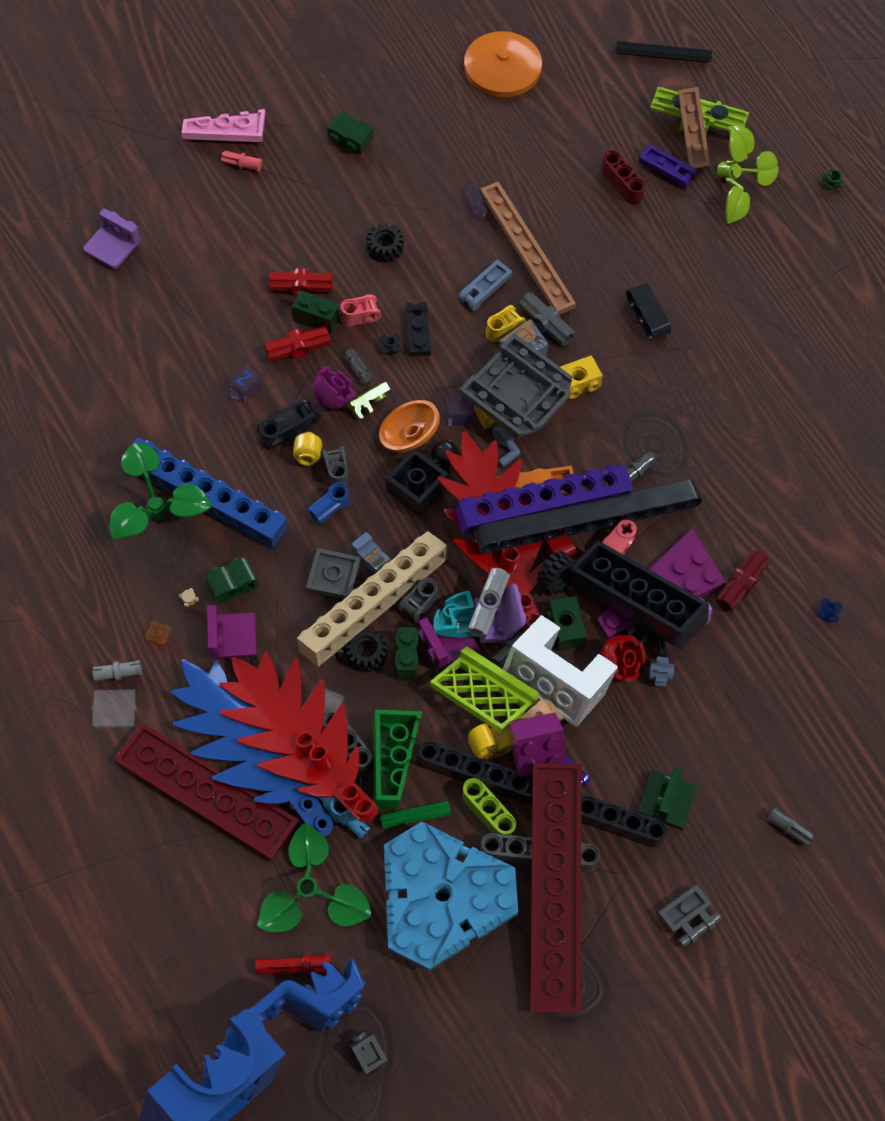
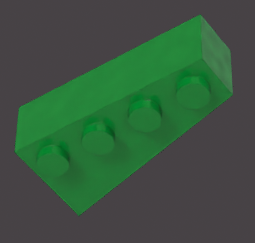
(391, 752)

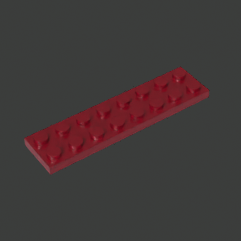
(190, 783)

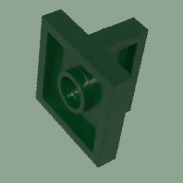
(668, 798)

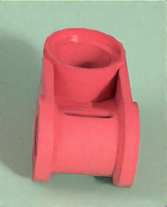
(359, 311)
(618, 539)

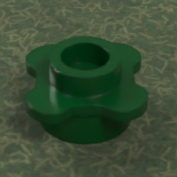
(833, 179)

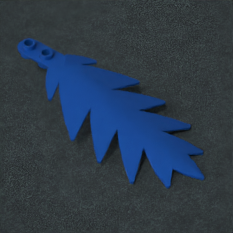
(208, 695)

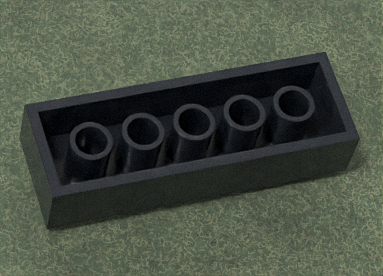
(639, 594)

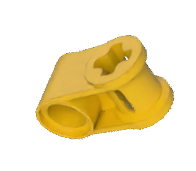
(504, 322)

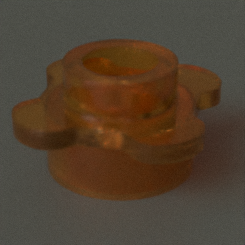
(161, 638)

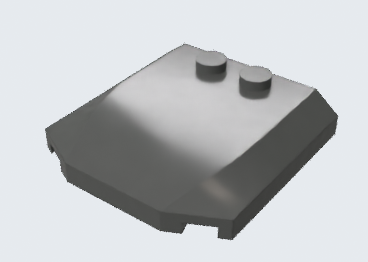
(519, 388)

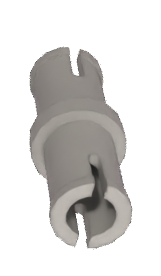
(117, 670)

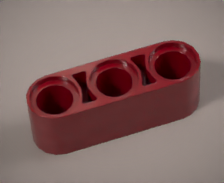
(623, 177)

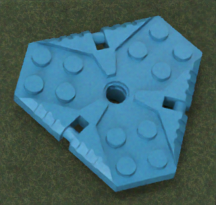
(424, 865)

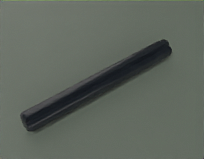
(663, 51)

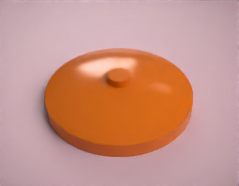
(502, 64)

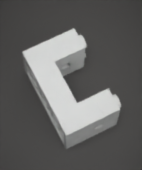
(554, 678)

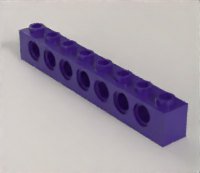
(470, 518)

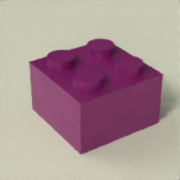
(537, 741)

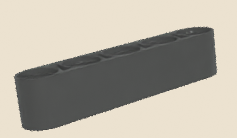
(504, 843)

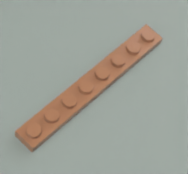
(527, 248)

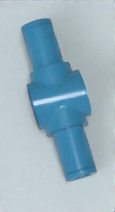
(344, 818)

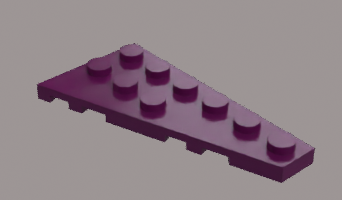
(686, 566)

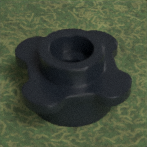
(390, 349)

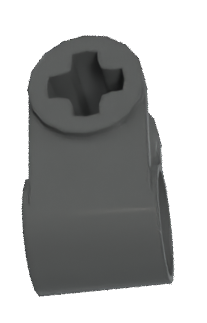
(336, 464)
(418, 603)

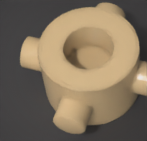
(188, 597)

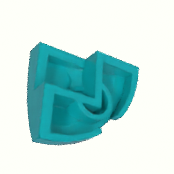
(455, 616)

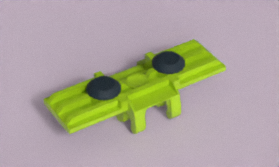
(713, 114)

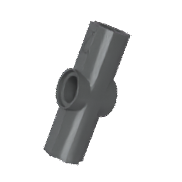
(546, 319)

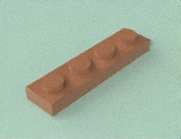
(694, 128)

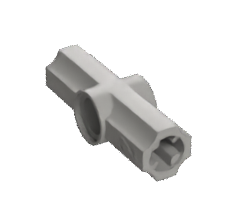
(483, 613)

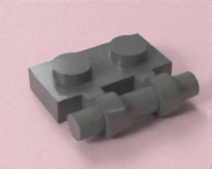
(685, 909)

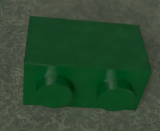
(315, 311)

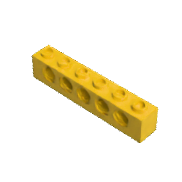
(582, 369)

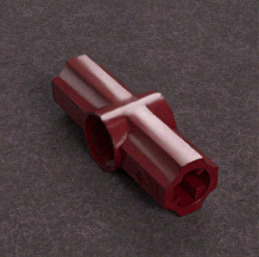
(742, 581)

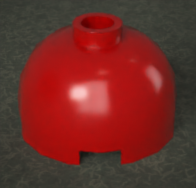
(626, 654)

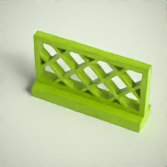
(496, 681)

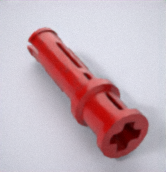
(293, 965)

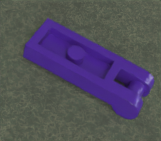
(667, 166)

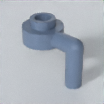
(506, 439)

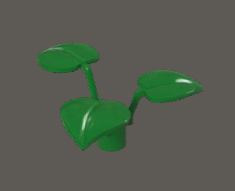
(131, 521)
(280, 912)

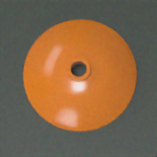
(409, 426)

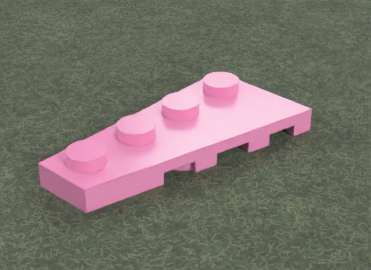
(225, 128)

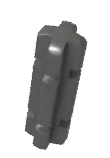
(358, 367)

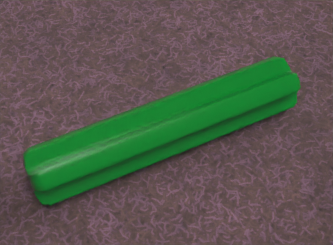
(415, 814)

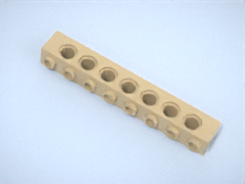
(372, 598)

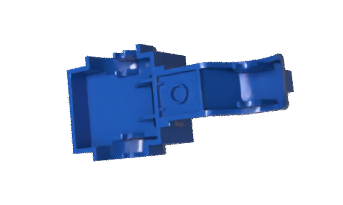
(248, 1054)

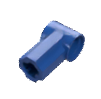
(328, 504)

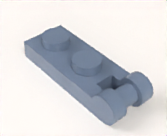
(485, 284)

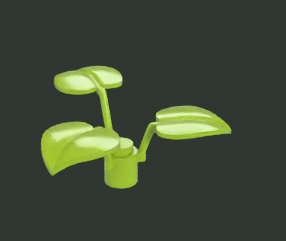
(741, 144)

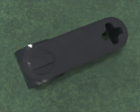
(287, 424)

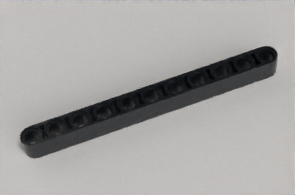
(586, 516)
(510, 777)

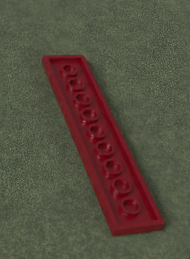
(556, 889)

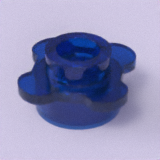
(827, 615)

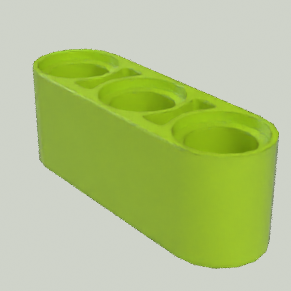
(484, 799)

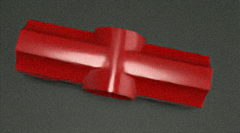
(301, 280)
(297, 343)

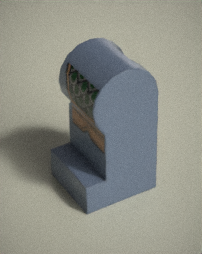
(370, 553)

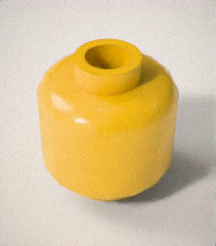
(307, 448)

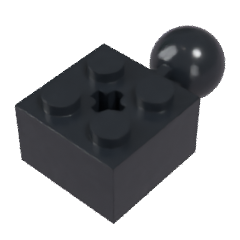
(415, 478)

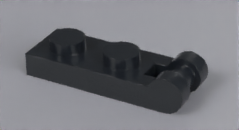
(418, 330)

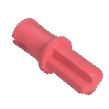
(241, 160)

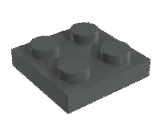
(333, 573)

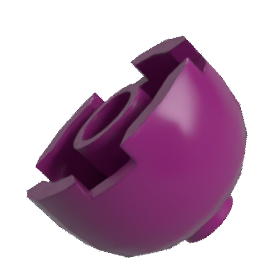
(332, 389)

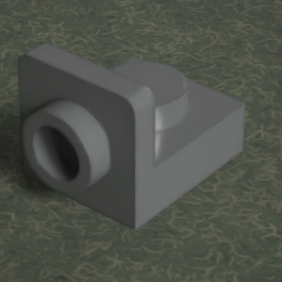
(366, 1050)

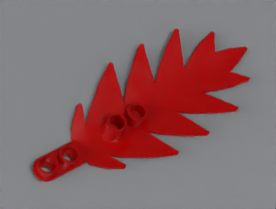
(479, 474)
(313, 755)

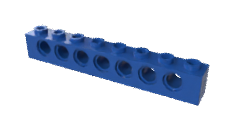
(228, 512)

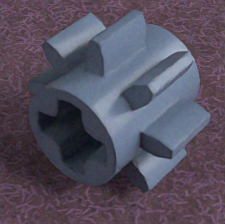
(661, 671)

